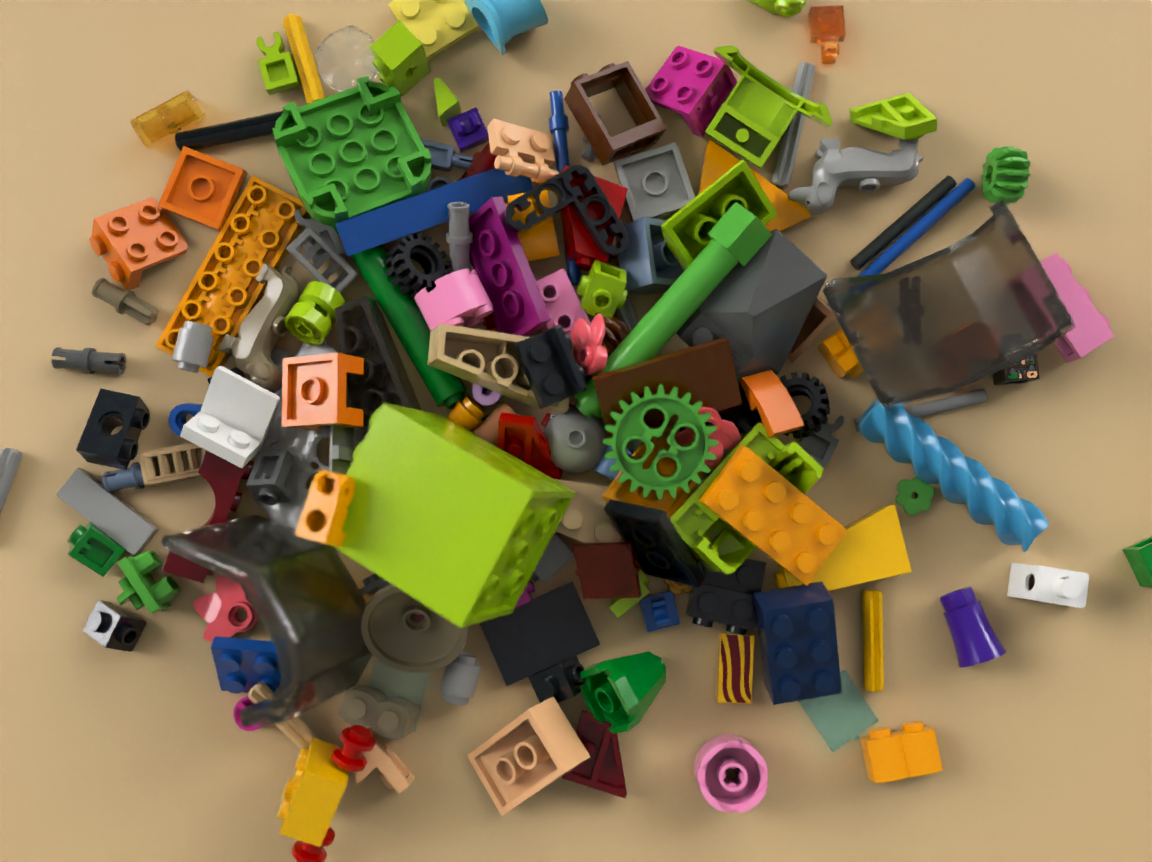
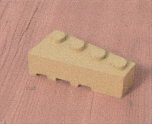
(485, 360)
(586, 515)

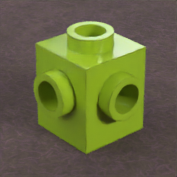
(602, 289)

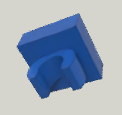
(659, 611)

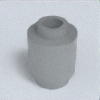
(193, 346)
(460, 679)

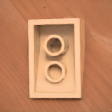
(528, 755)

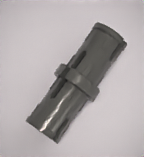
(88, 360)

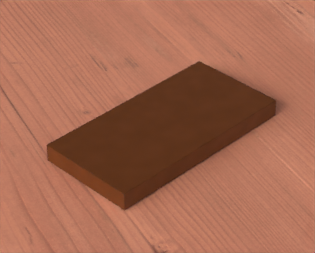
(702, 370)

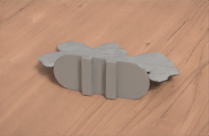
(303, 447)

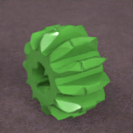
(1005, 175)

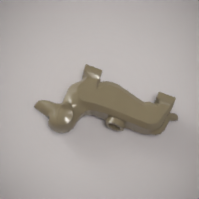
(263, 329)

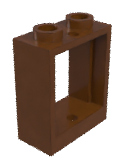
(636, 100)

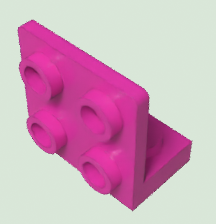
(692, 86)

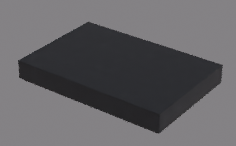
(655, 542)
(540, 634)

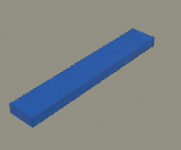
(426, 209)

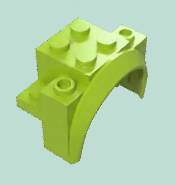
(711, 538)

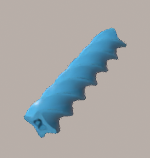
(960, 477)

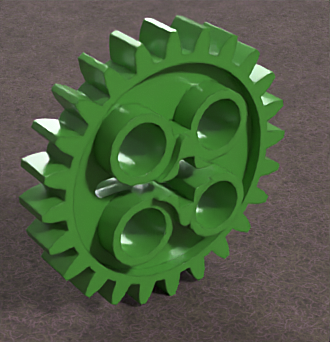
(688, 457)

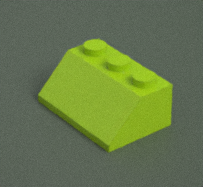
(688, 228)

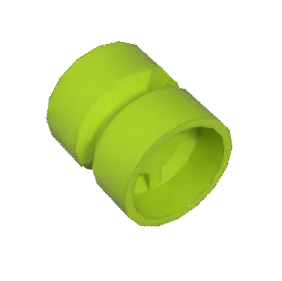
(314, 313)

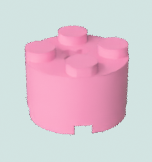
(455, 301)
(722, 791)

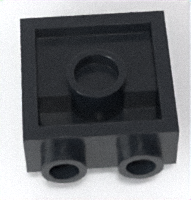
(727, 597)

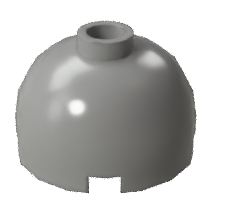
(575, 441)

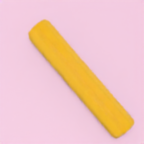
(303, 58)
(873, 640)

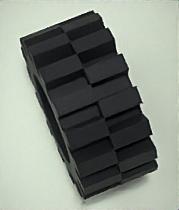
(422, 252)
(819, 401)

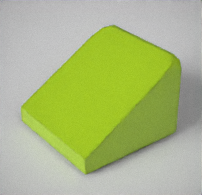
(447, 102)

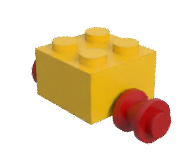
(317, 789)

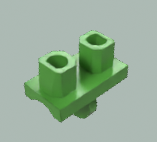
(140, 585)

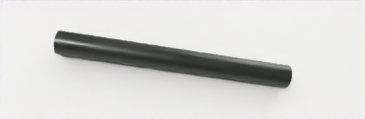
(903, 222)

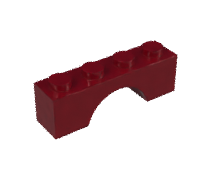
(224, 480)

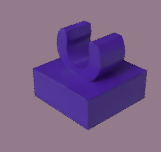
(468, 130)

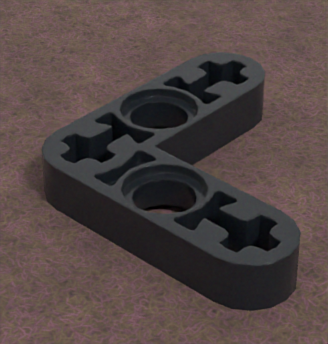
(569, 196)

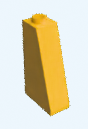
(866, 553)

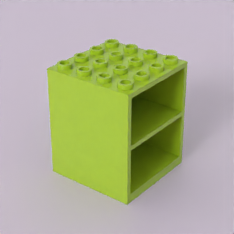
(448, 514)

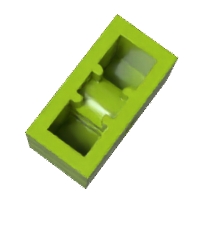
(399, 58)

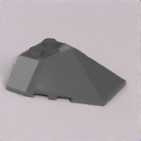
(759, 307)

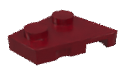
(604, 767)

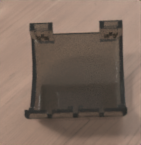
(951, 314)
(302, 601)

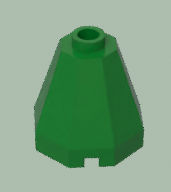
(623, 689)

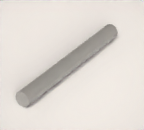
(943, 404)

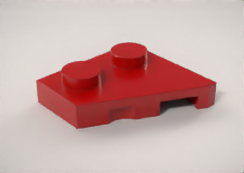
(526, 441)

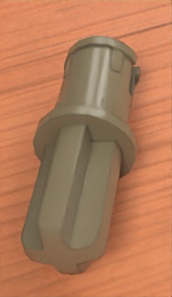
(125, 301)

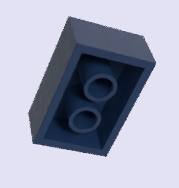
(798, 642)

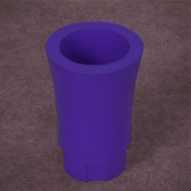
(970, 628)

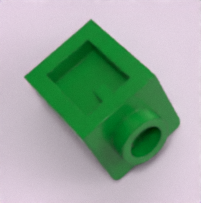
(94, 548)

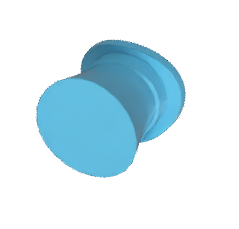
(506, 18)

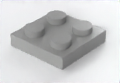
(655, 182)

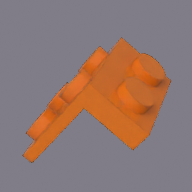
(136, 240)

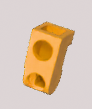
(326, 508)

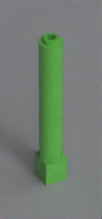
(733, 241)

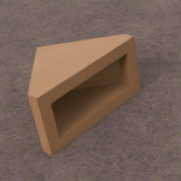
(817, 320)

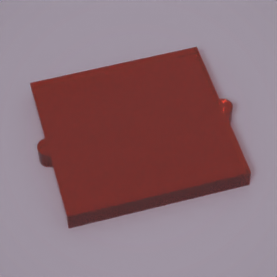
(607, 570)

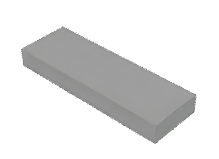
(107, 512)

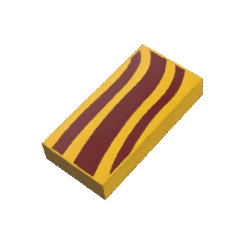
(735, 668)

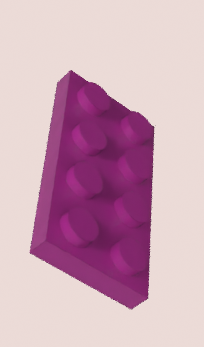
(505, 272)

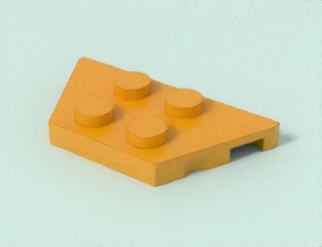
(719, 161)

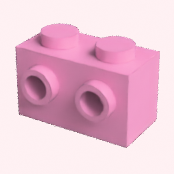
(560, 301)

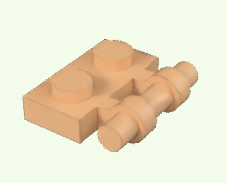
(521, 151)

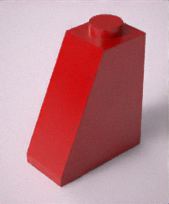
(577, 240)

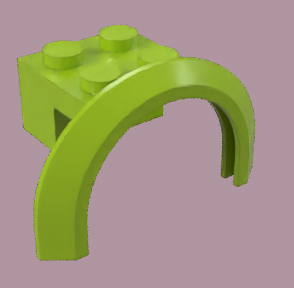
(758, 110)

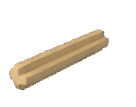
(293, 728)

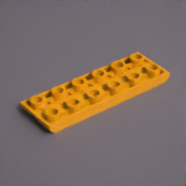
(225, 282)

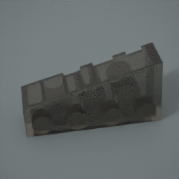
(384, 380)

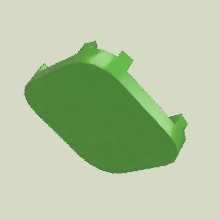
(352, 152)

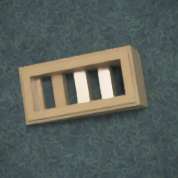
(150, 470)

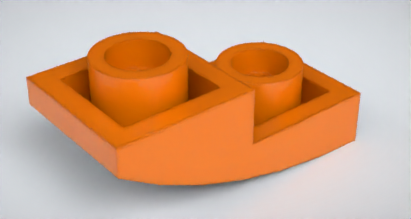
(774, 403)

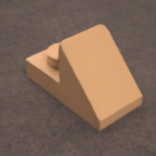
(393, 771)

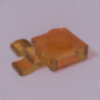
(828, 29)

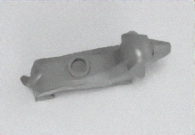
(855, 167)

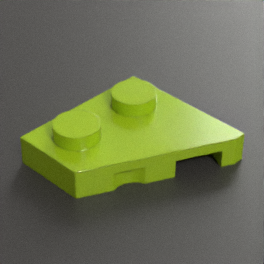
(896, 116)

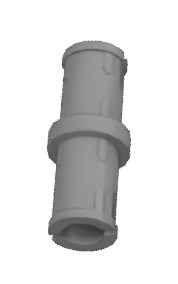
(459, 236)

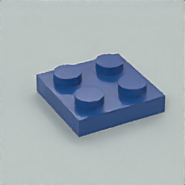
(245, 663)

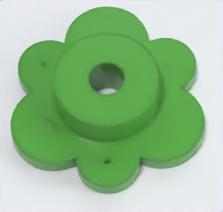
(923, 494)

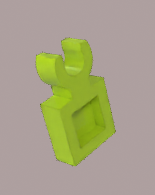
(278, 68)

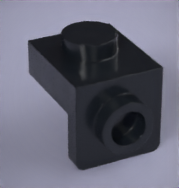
(113, 627)
(558, 680)

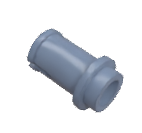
(123, 479)

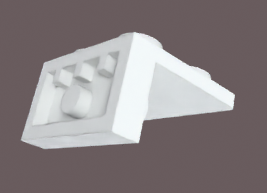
(232, 418)

